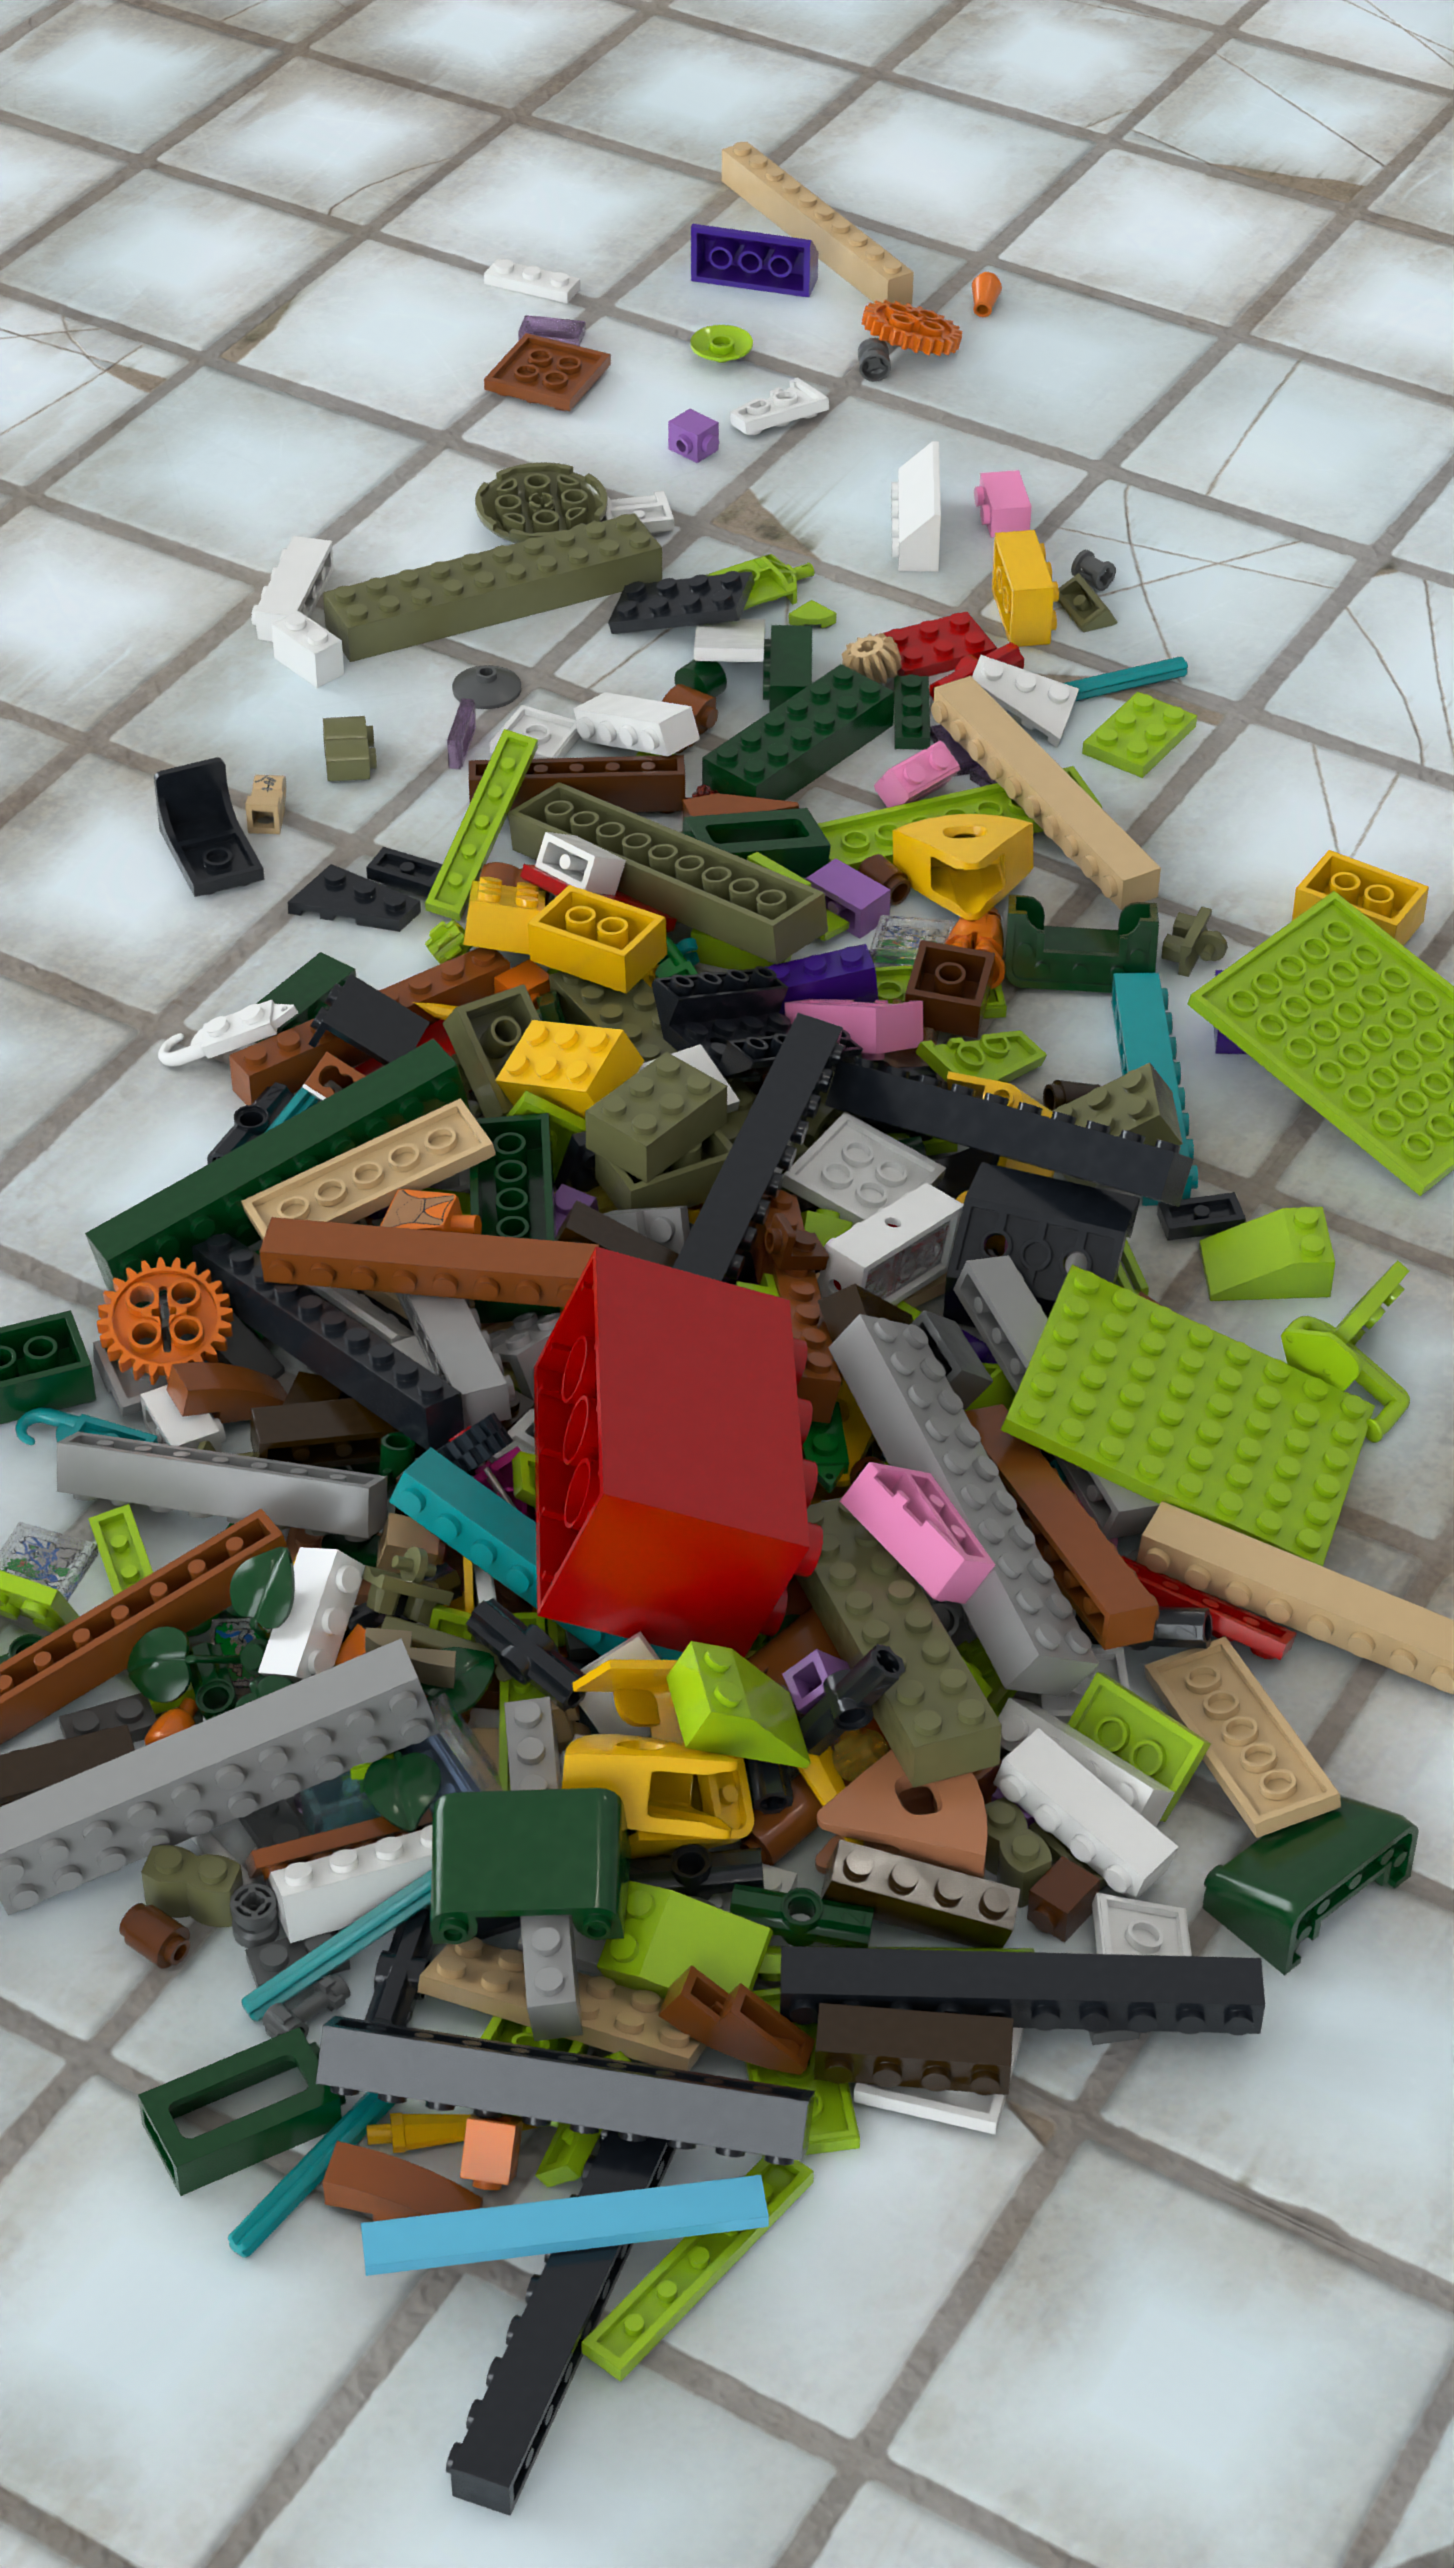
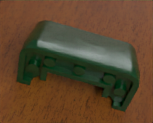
(1074, 956)
(529, 1859)
(1304, 1872)

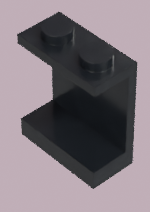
(369, 1021)

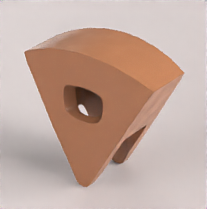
(927, 1823)

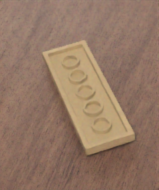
(371, 1174)
(1252, 1744)
(611, 2014)

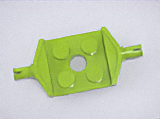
(771, 578)

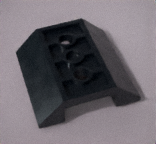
(731, 1017)
(1043, 1226)

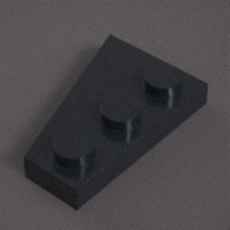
(352, 896)

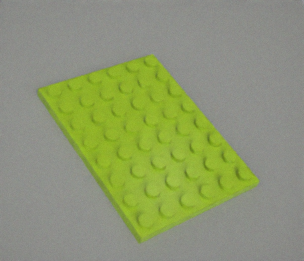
(1350, 1032)
(1189, 1417)

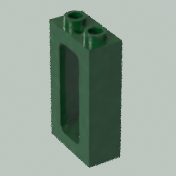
(783, 836)
(247, 2139)

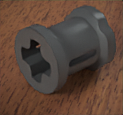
(1093, 569)

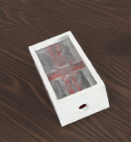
(896, 1247)

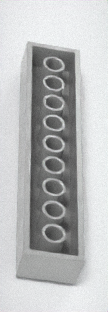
(923, 1428)
(210, 1774)

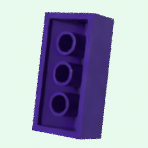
(753, 260)
(830, 975)

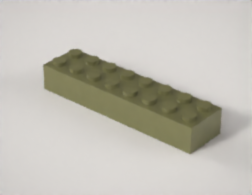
(867, 1598)

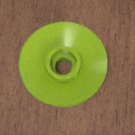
(721, 343)

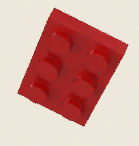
(939, 644)

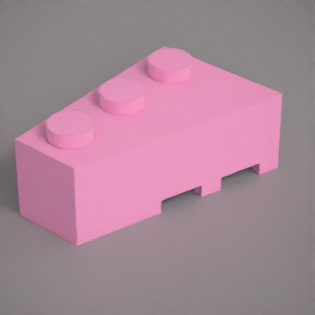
(873, 1026)
(919, 1530)

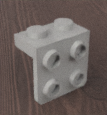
(523, 1345)

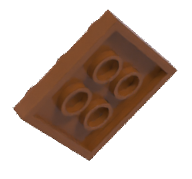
(547, 372)

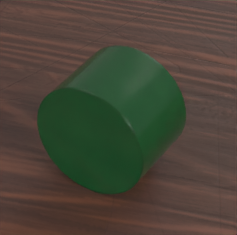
(703, 676)

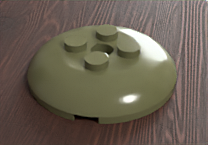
(539, 501)

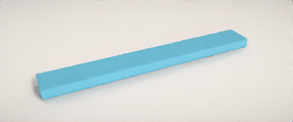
(564, 2225)

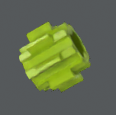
(447, 941)

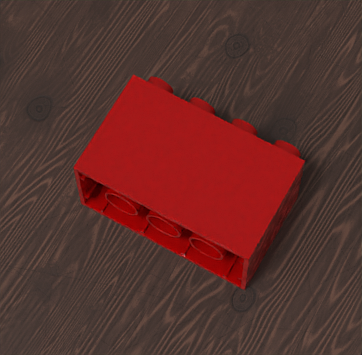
(671, 1458)

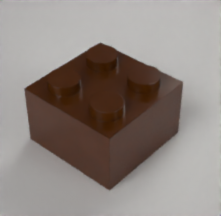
(952, 985)

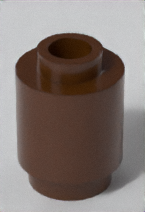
(888, 875)
(155, 1935)

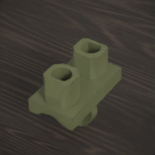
(1191, 940)
(422, 1594)

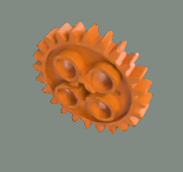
(912, 328)
(125, 1324)

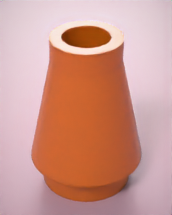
(985, 291)

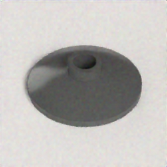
(487, 685)

